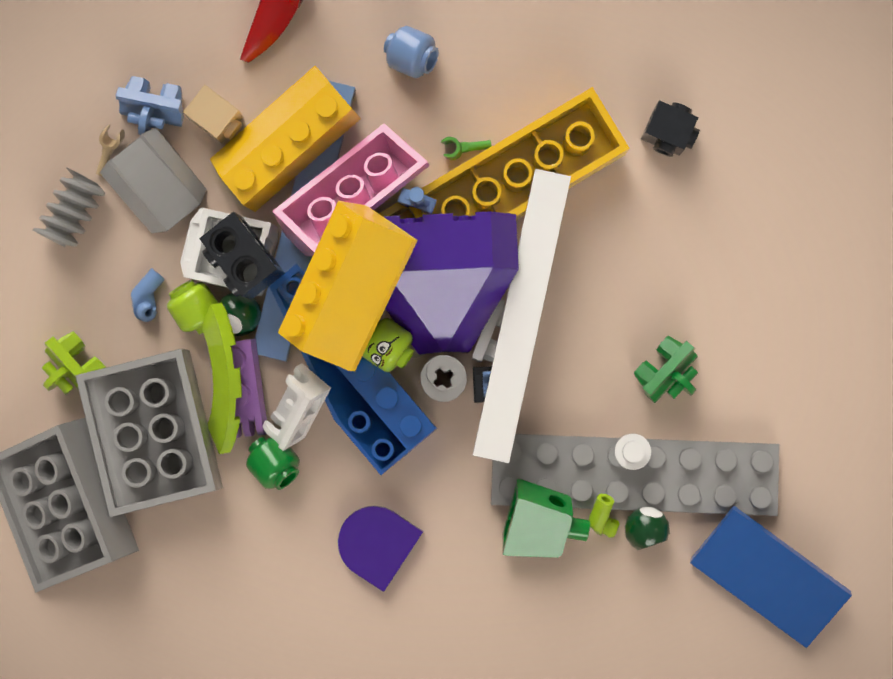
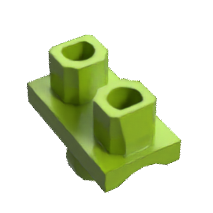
(62, 354)

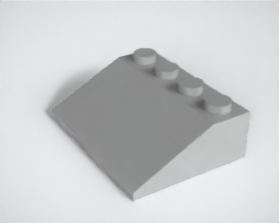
(149, 432)
(59, 506)

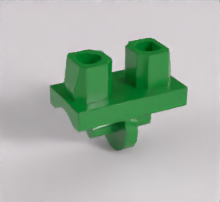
(678, 359)

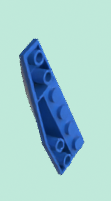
(364, 401)

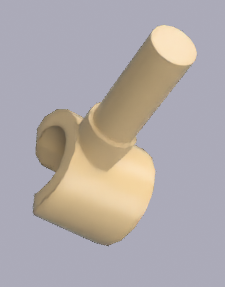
(108, 146)

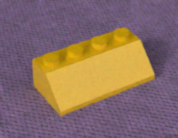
(284, 139)
(347, 285)

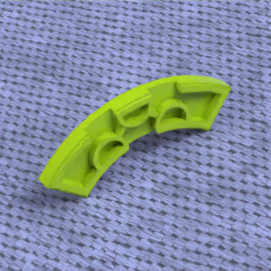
(226, 379)

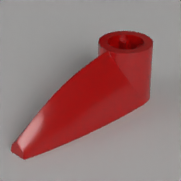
(268, 25)

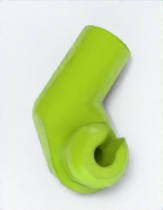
(600, 516)

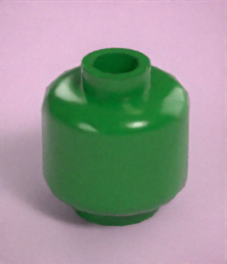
(272, 465)

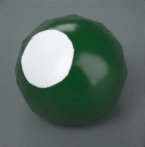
(242, 313)
(646, 528)

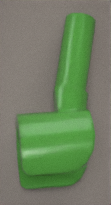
(463, 147)

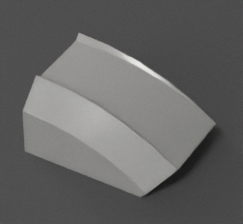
(154, 181)

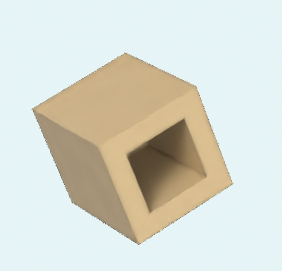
(214, 115)

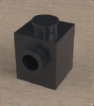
(671, 128)

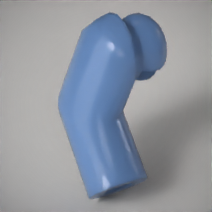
(143, 296)

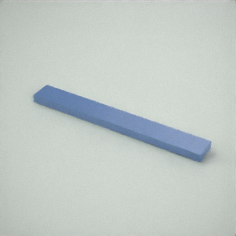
(267, 338)

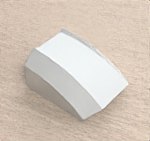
(194, 263)

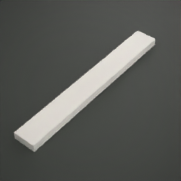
(521, 316)

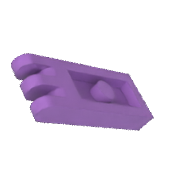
(251, 404)

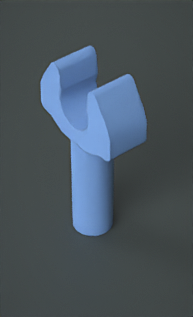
(417, 199)

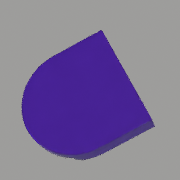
(376, 543)

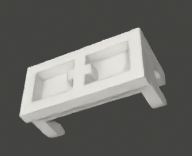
(297, 407)

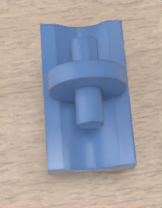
(150, 109)

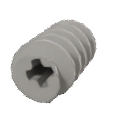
(70, 209)
(446, 364)

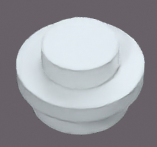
(632, 451)

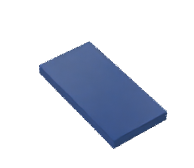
(770, 577)

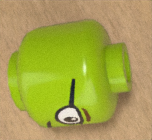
(389, 346)

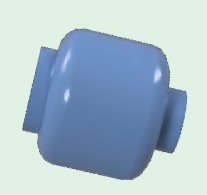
(411, 52)

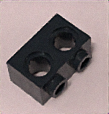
(246, 251)

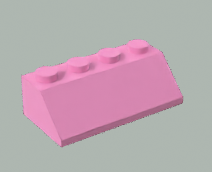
(361, 176)

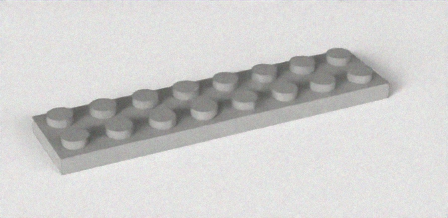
(676, 478)

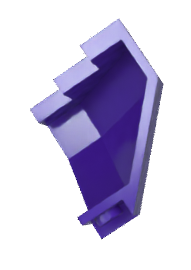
(453, 277)

